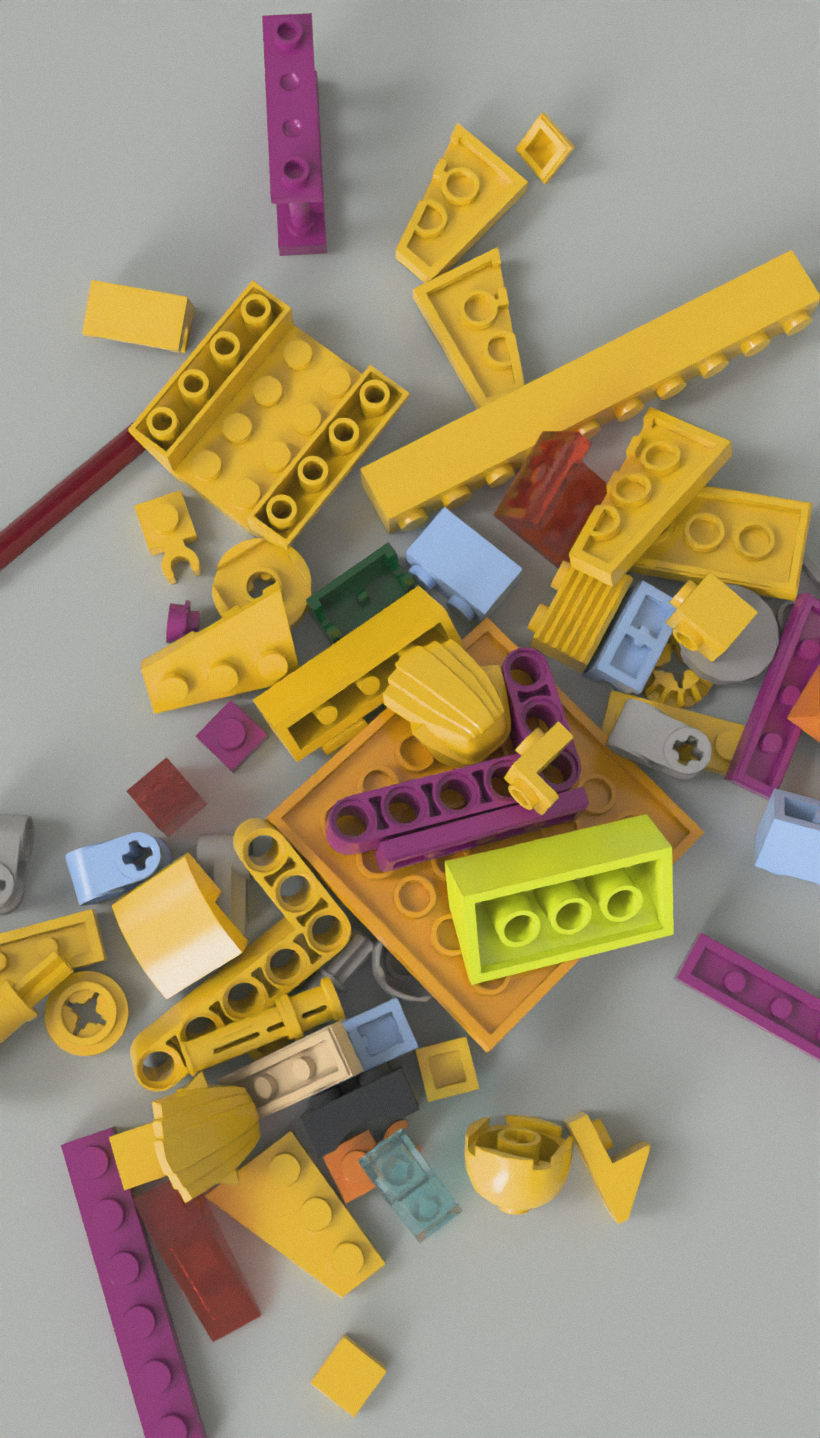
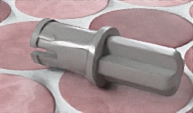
(343, 964)

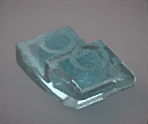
(410, 1185)

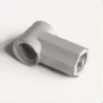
(228, 872)

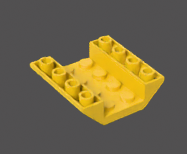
(265, 418)

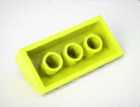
(561, 897)

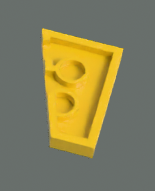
(460, 205)

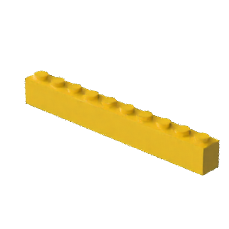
(591, 391)

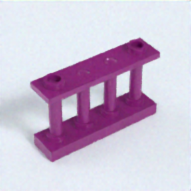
(294, 133)

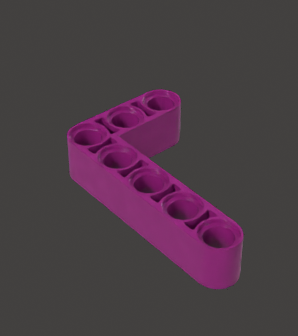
(471, 781)

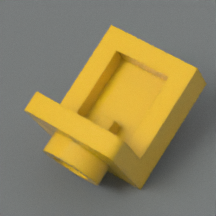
(536, 754)

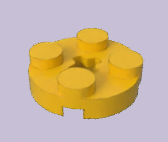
(266, 561)

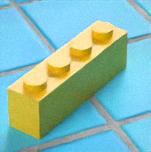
(351, 674)

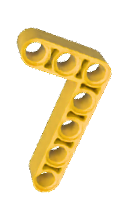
(253, 964)

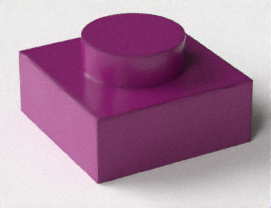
(232, 736)

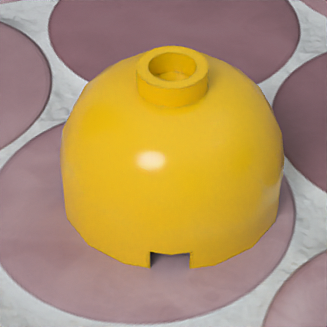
(517, 1163)

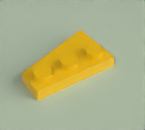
(474, 326)
(230, 657)
(300, 1215)

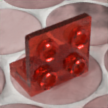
(552, 495)

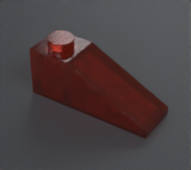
(198, 1258)

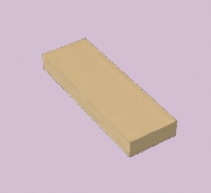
(298, 1070)

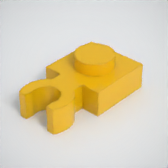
(168, 529)

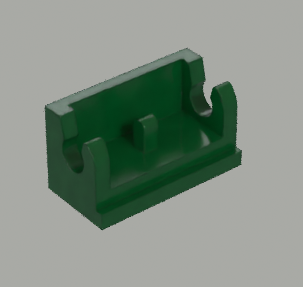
(359, 593)

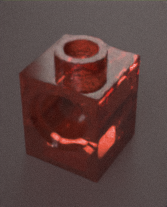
(166, 797)

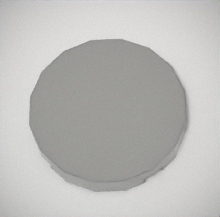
(747, 654)

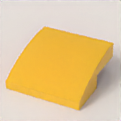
(177, 926)

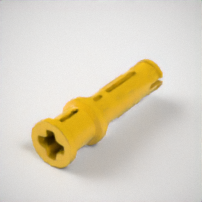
(288, 1018)

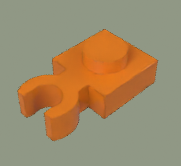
(344, 1163)

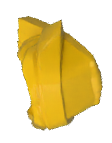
(450, 702)
(204, 1134)

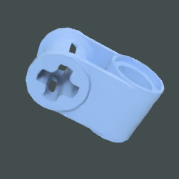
(110, 867)

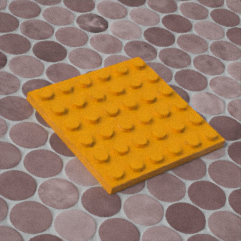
(411, 904)

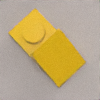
(614, 1176)

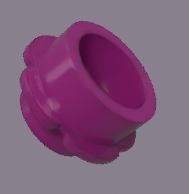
(181, 621)

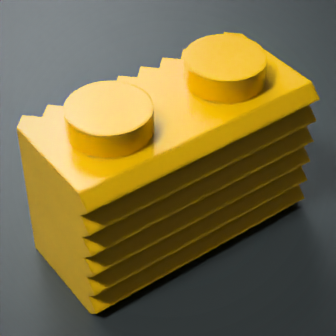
(577, 616)

